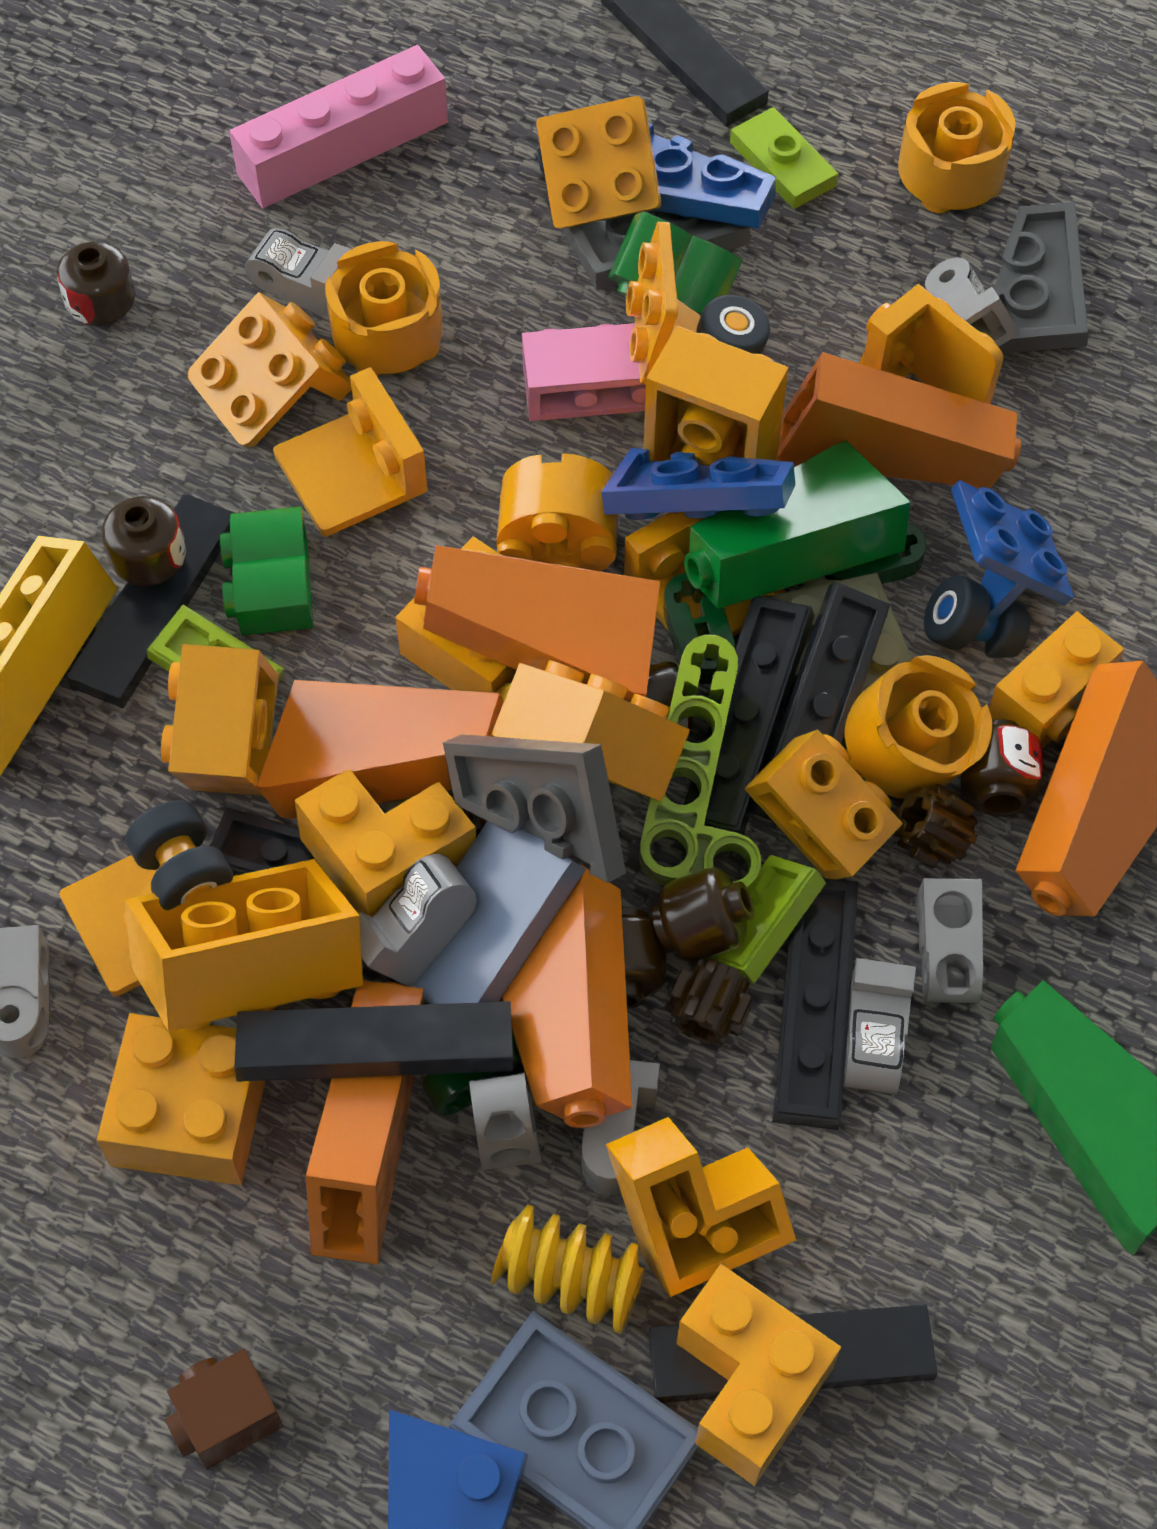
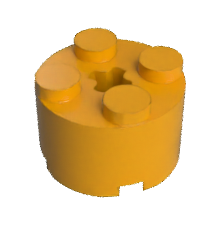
(956, 147)
(385, 308)
(557, 513)
(917, 727)

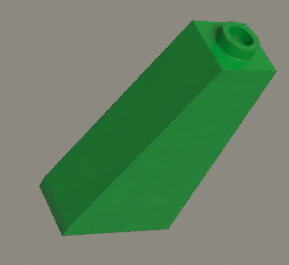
(833, 521)
(1090, 1102)

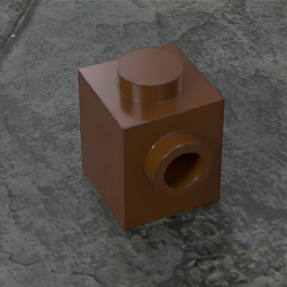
(220, 1409)

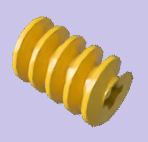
(571, 1268)

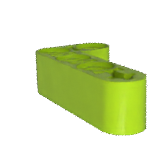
(699, 764)

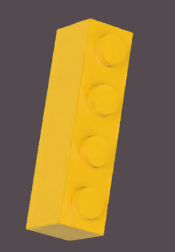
(43, 625)

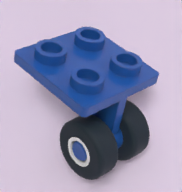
(1017, 556)

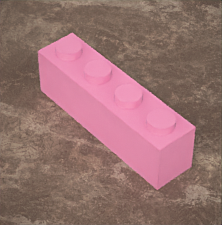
(339, 126)
(581, 372)

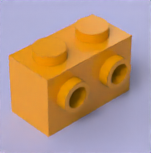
(1052, 679)
(824, 805)

